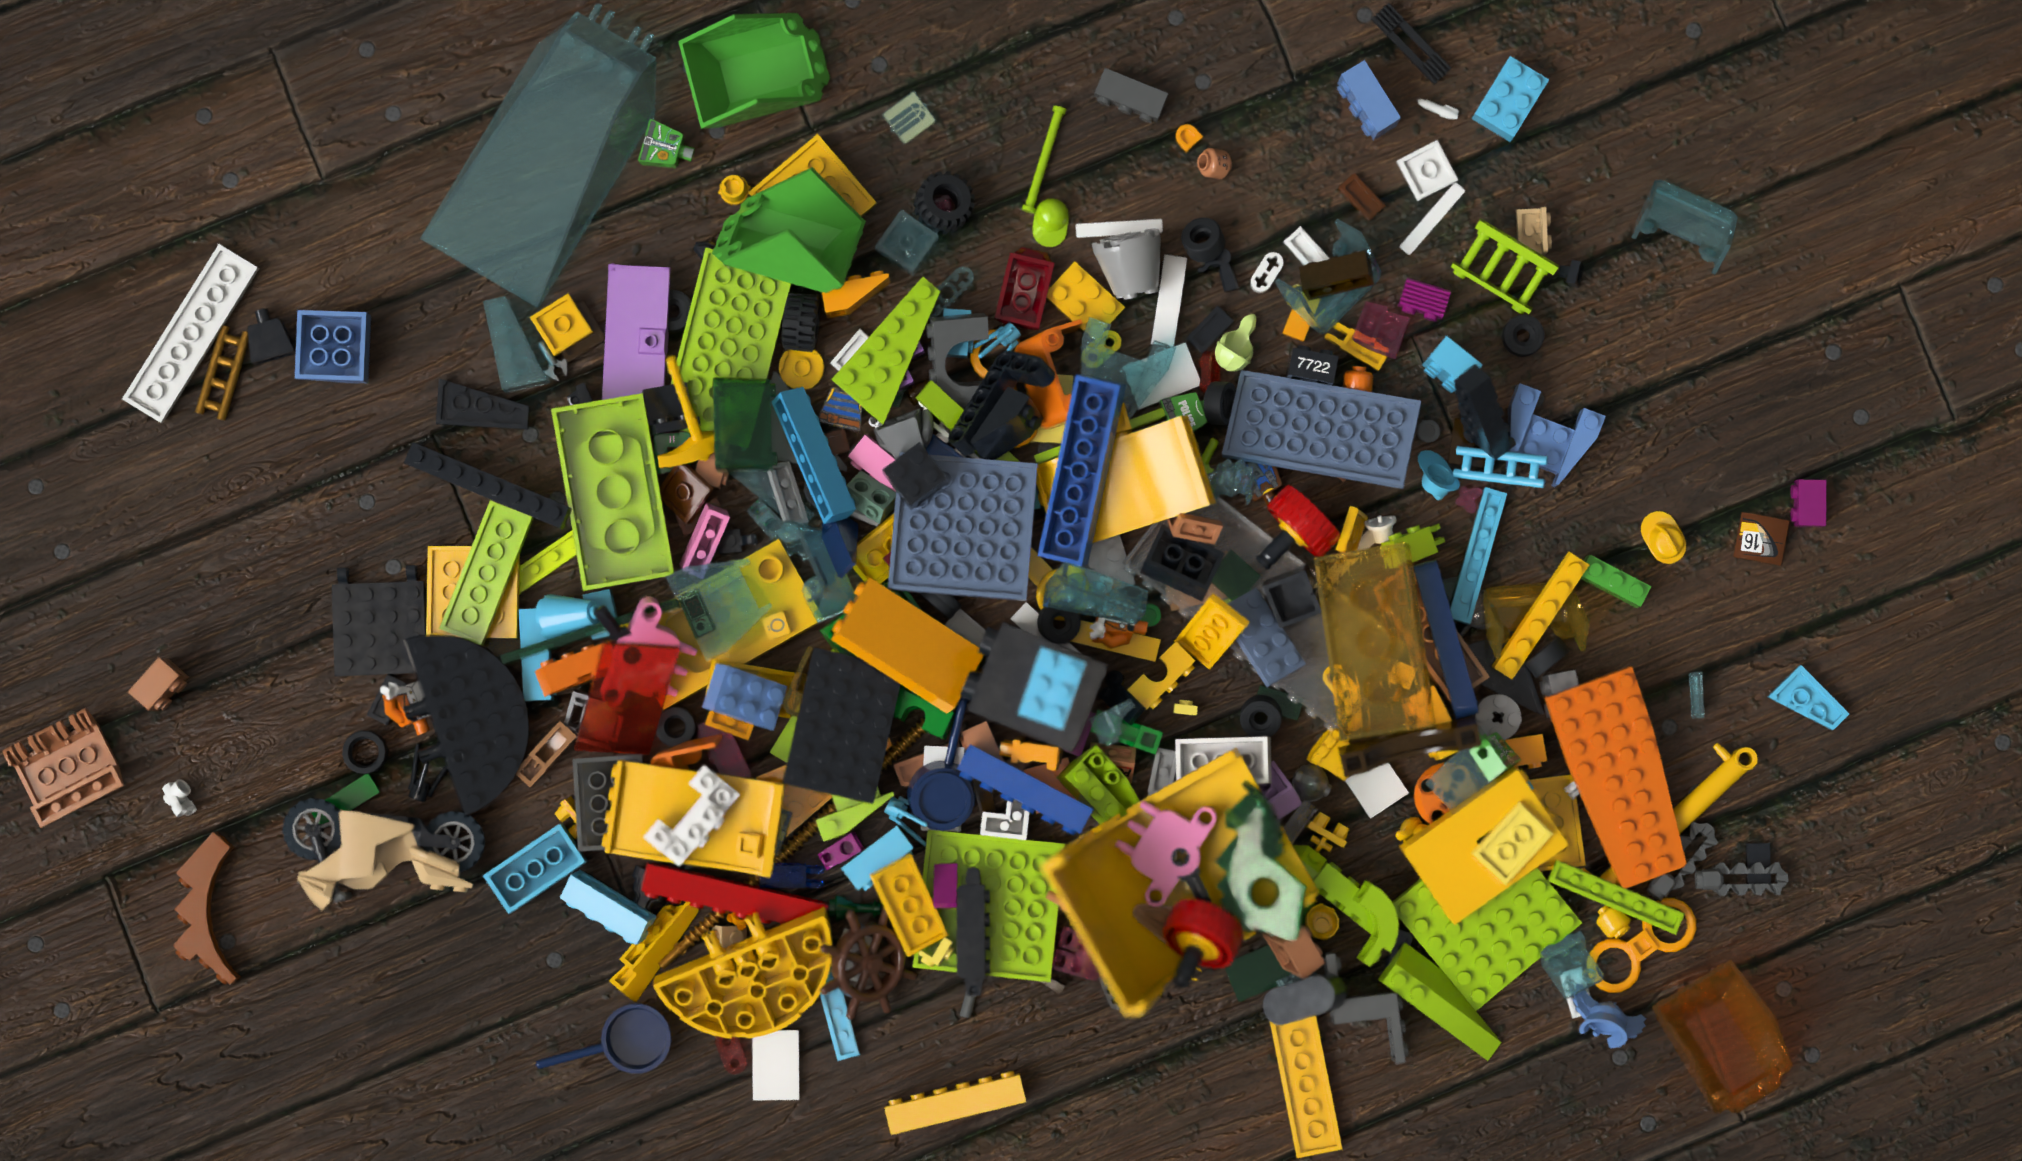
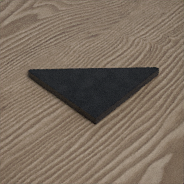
(1519, 689)

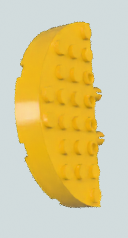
(752, 983)

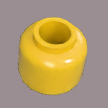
(1613, 922)

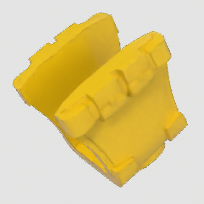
(1326, 753)

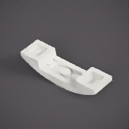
(1169, 299)

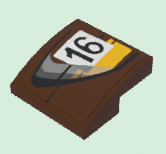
(1761, 539)

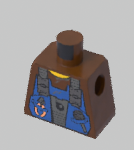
(1268, 481)

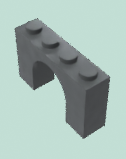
(945, 334)

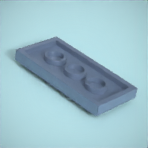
(1264, 642)

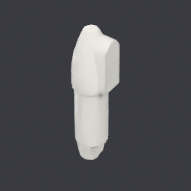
(1444, 111)

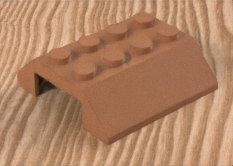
(65, 767)

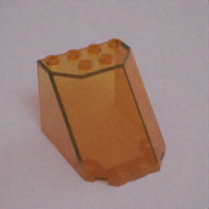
(1725, 1038)

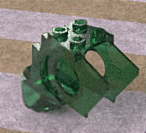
(1252, 858)

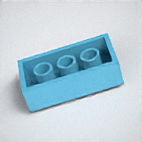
(535, 868)

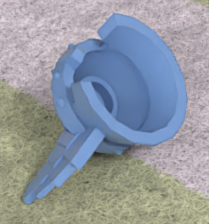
(1607, 1020)

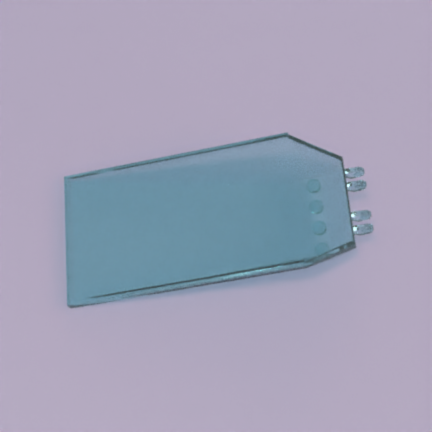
(548, 156)

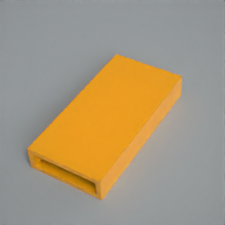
(906, 644)

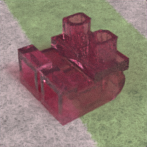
(1078, 963)

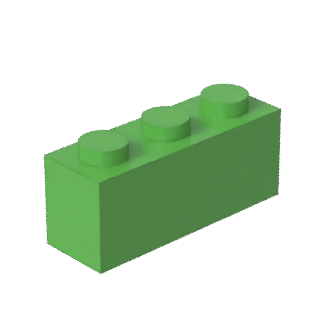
(1615, 582)

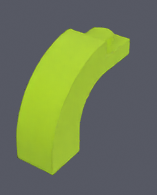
(1384, 922)

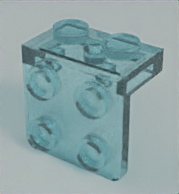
(1570, 965)

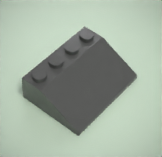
(592, 801)

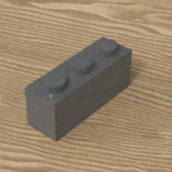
(1130, 96)

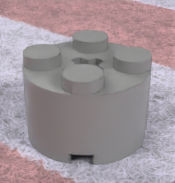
(1509, 711)

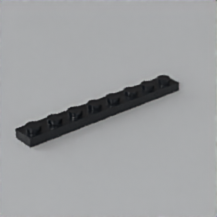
(488, 485)

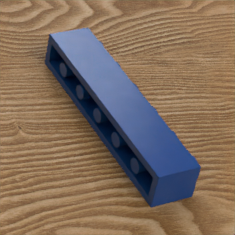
(1025, 789)

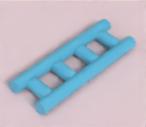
(1509, 477)

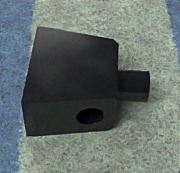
(269, 339)

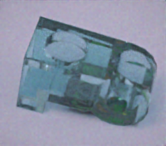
(765, 518)

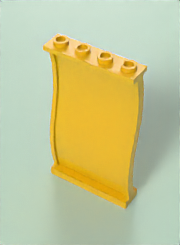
(1148, 479)
(654, 792)

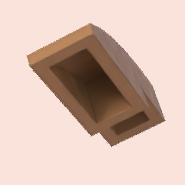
(545, 754)

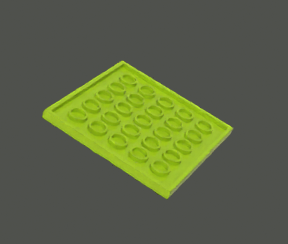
(1020, 915)
(1493, 941)

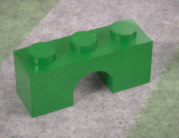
(936, 721)
(1138, 736)

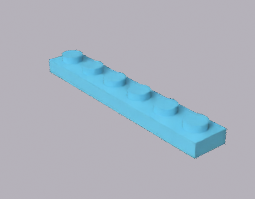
(1477, 555)

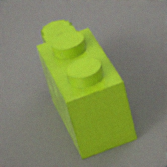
(1420, 540)

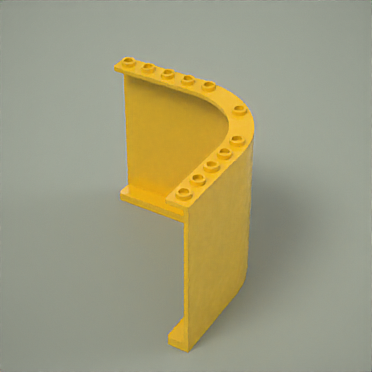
(1104, 887)

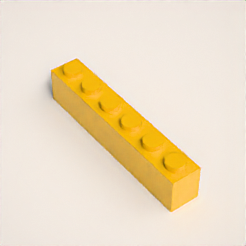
(954, 1103)

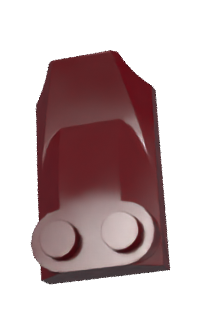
(1024, 288)

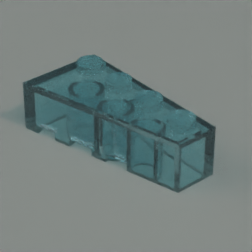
(513, 352)
(1094, 595)

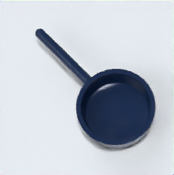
(937, 791)
(632, 1040)

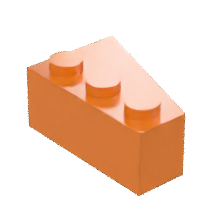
(569, 670)

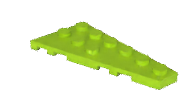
(883, 359)

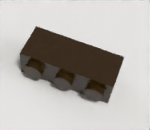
(1336, 275)

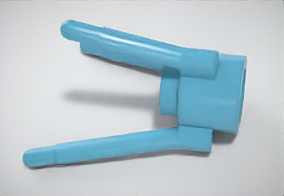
(1005, 336)
(897, 809)

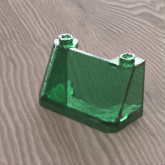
(743, 424)

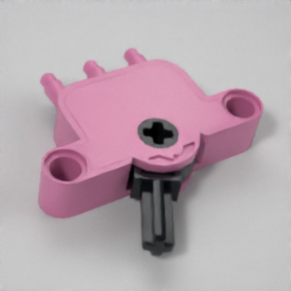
(644, 629)
(1159, 847)

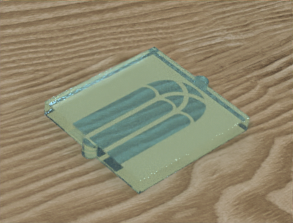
(908, 117)

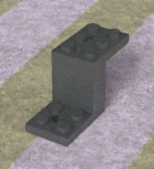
(1370, 1007)

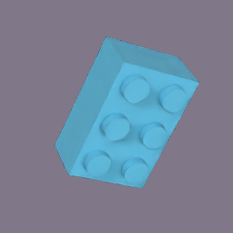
(1510, 99)
(1448, 363)
(1052, 688)
(879, 854)

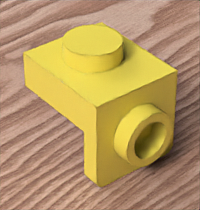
(943, 952)

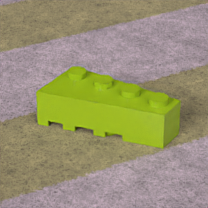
(1341, 892)

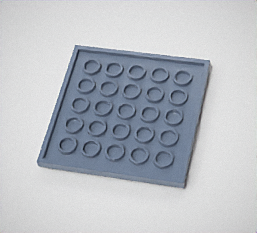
(969, 533)

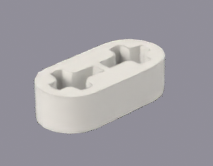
(1262, 270)

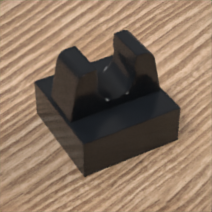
(1572, 273)

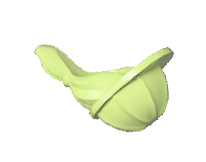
(1235, 348)

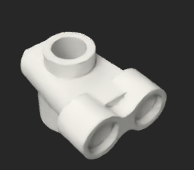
(176, 796)

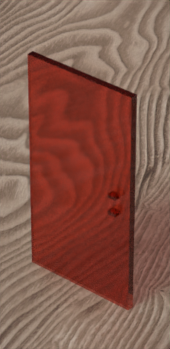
(626, 697)

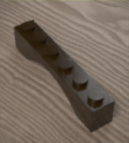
(1373, 753)

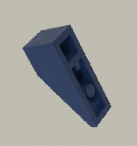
(841, 543)

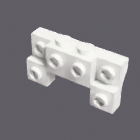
(699, 820)

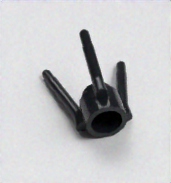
(418, 787)

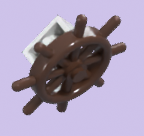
(858, 958)

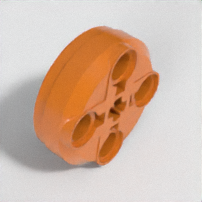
(1428, 802)

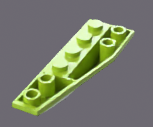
(1098, 784)

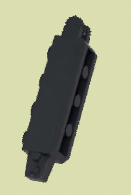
(972, 932)

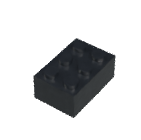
(1182, 563)

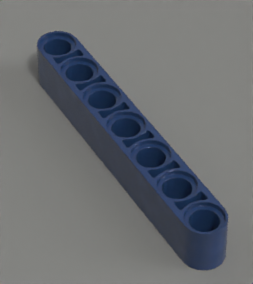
(1446, 639)

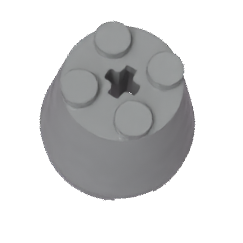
(1130, 262)

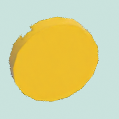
(801, 369)

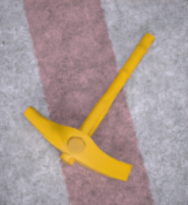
(700, 443)

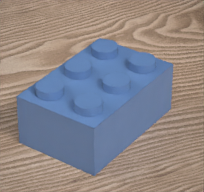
(1368, 100)
(744, 697)

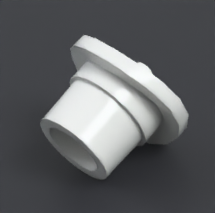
(1381, 527)

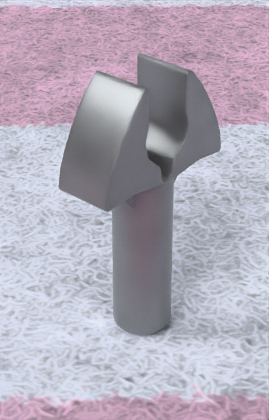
(552, 361)

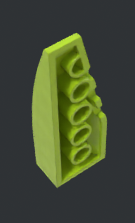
(1437, 997)

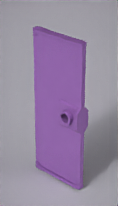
(635, 329)

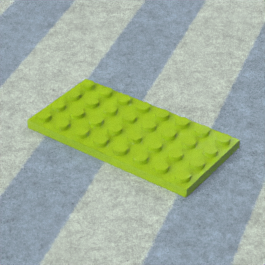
(728, 330)

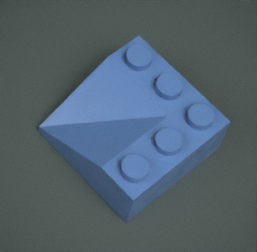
(333, 346)

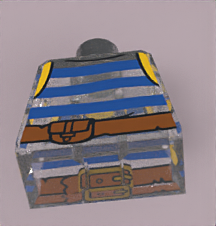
(841, 411)

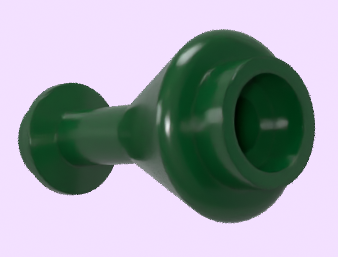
(840, 906)

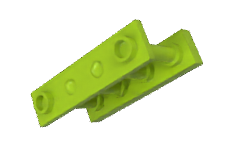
(1504, 244)

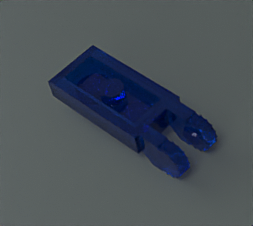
(792, 876)

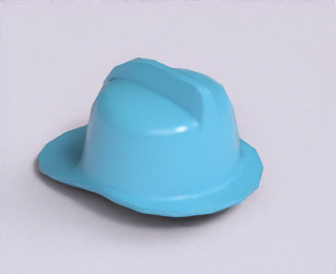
(1437, 475)

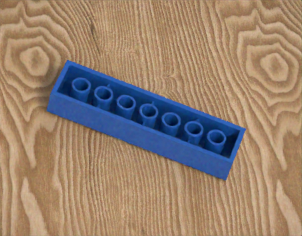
(1081, 469)

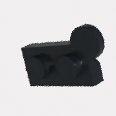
(1117, 694)

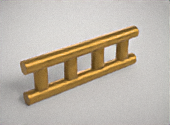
(210, 380)

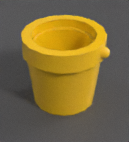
(734, 190)

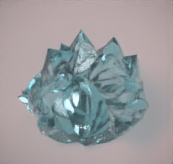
(1233, 479)

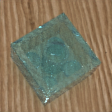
(907, 242)

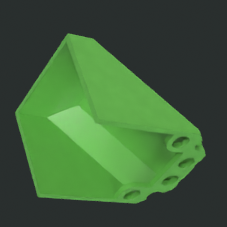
(753, 67)
(793, 234)

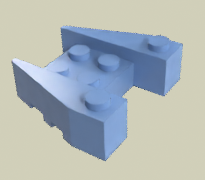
(1547, 438)

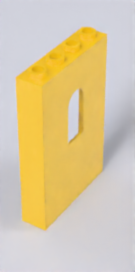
(1444, 847)

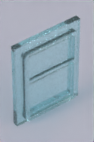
(1457, 779)

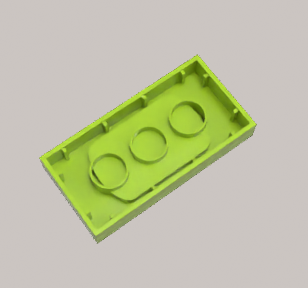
(612, 491)

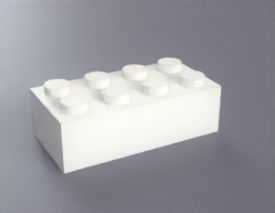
(1198, 752)

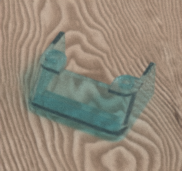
(1688, 218)
(1325, 312)

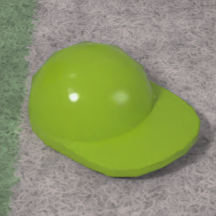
(1050, 222)

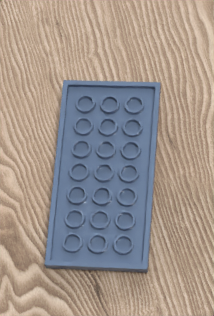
(1322, 429)

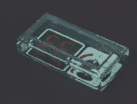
(1696, 695)

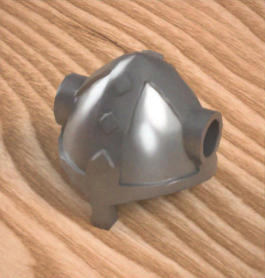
(1311, 783)

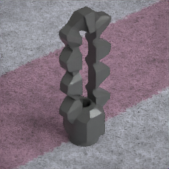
(1713, 879)
(1664, 884)

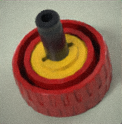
(1300, 524)
(1202, 937)

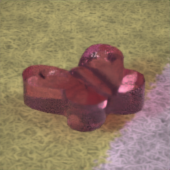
(1467, 498)

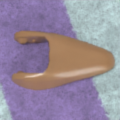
(1152, 918)

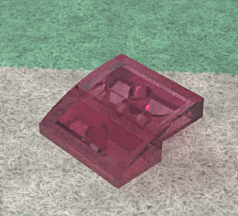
(1380, 330)

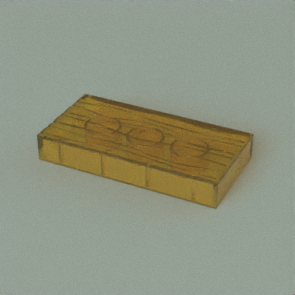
(1374, 642)

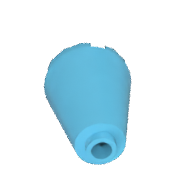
(564, 614)

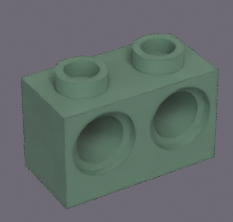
(871, 497)

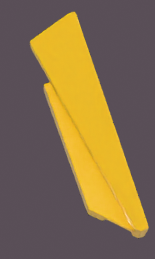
(643, 959)

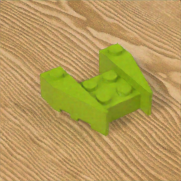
(848, 815)

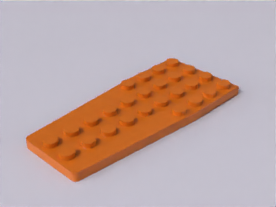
(1619, 774)

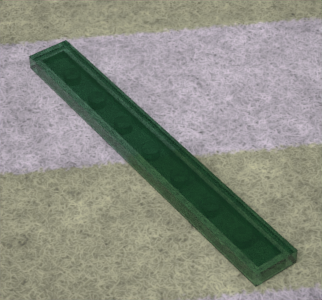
(579, 635)

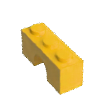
(1177, 663)

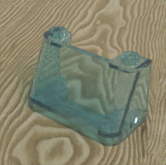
(826, 591)

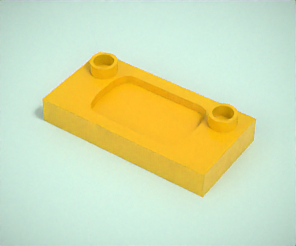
(770, 580)

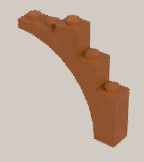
(199, 939)

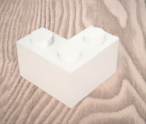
(1008, 825)

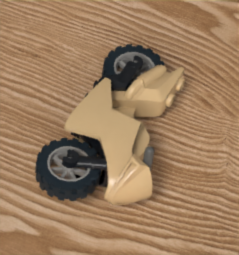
(375, 847)

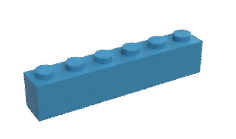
(813, 455)

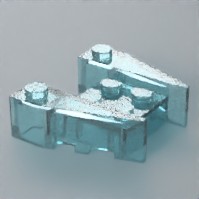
(1114, 366)
(726, 600)

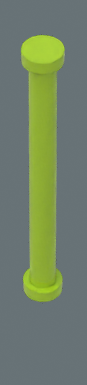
(1044, 158)

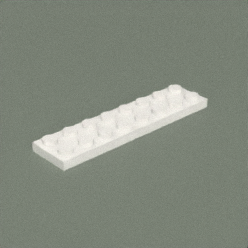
(190, 333)

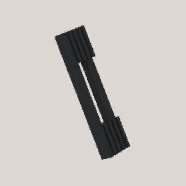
(1432, 68)

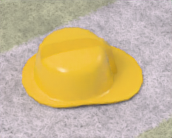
(1663, 537)

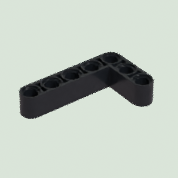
(1005, 371)

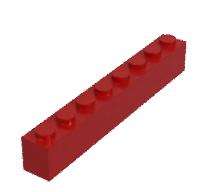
(725, 894)

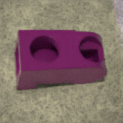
(841, 851)

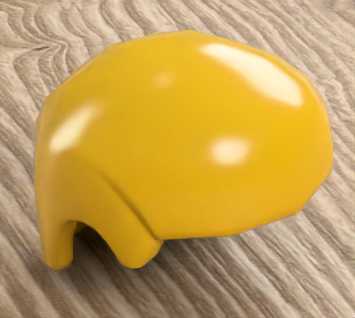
(1322, 921)

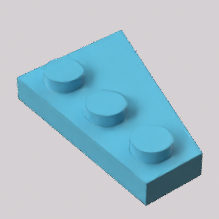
(1809, 698)

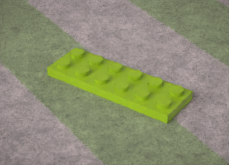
(486, 573)

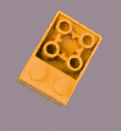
(854, 293)

